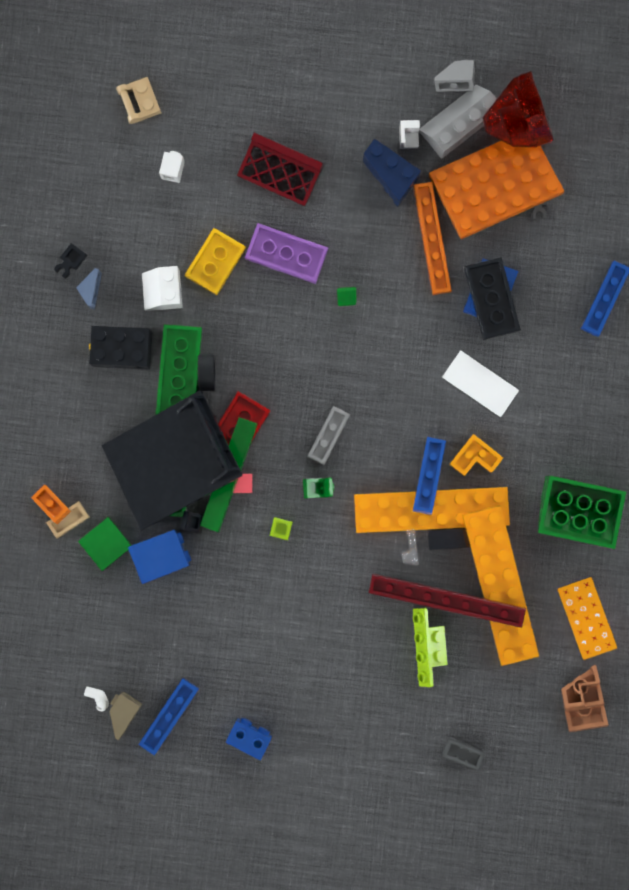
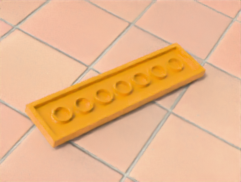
(395, 510)
(500, 581)

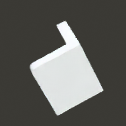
(409, 134)

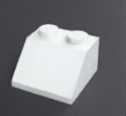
(162, 288)

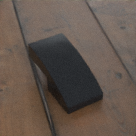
(448, 539)

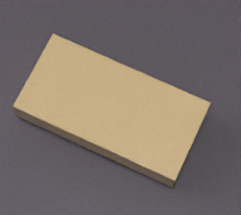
(73, 519)

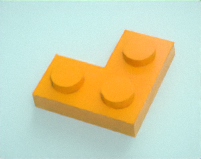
(475, 451)

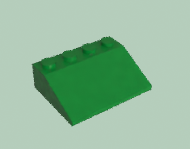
(581, 511)

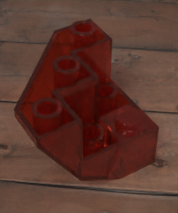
(519, 115)

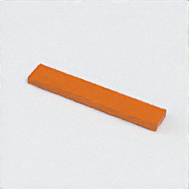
(432, 238)

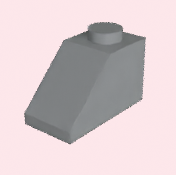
(456, 77)

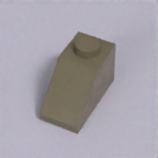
(123, 712)

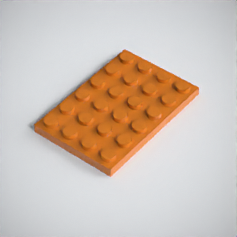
(494, 185)

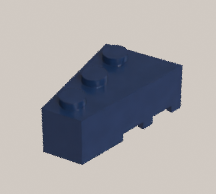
(391, 170)

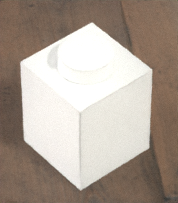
(172, 166)

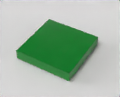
(105, 544)

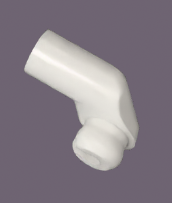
(99, 696)

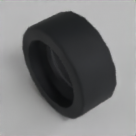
(206, 372)

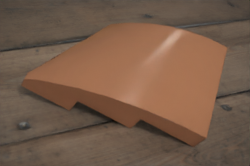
(584, 702)

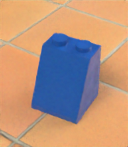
(160, 556)

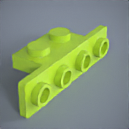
(429, 647)

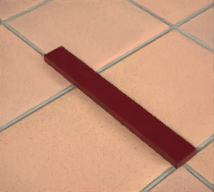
(447, 600)

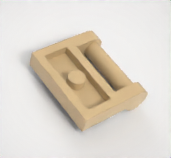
(145, 99)

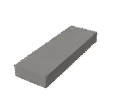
(328, 435)

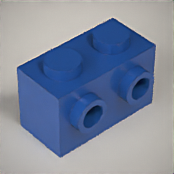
(249, 738)

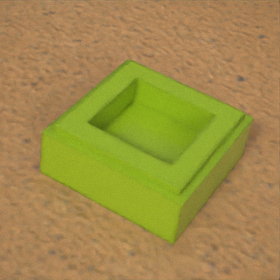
(281, 528)

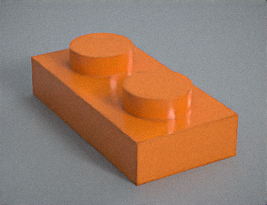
(51, 504)

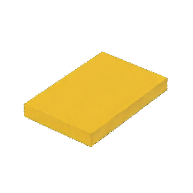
(215, 261)

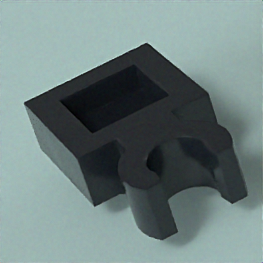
(71, 258)

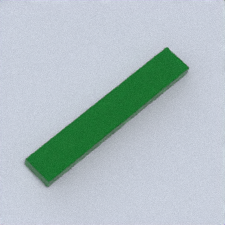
(221, 498)

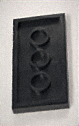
(492, 298)

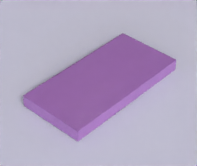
(286, 253)

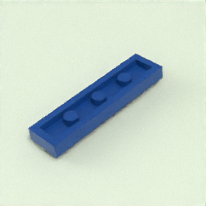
(605, 298)
(429, 476)
(168, 716)

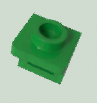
(318, 488)

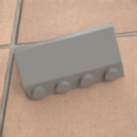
(458, 121)

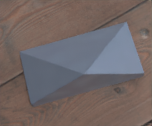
(89, 288)

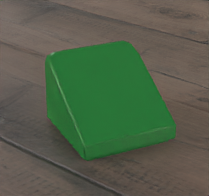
(346, 296)

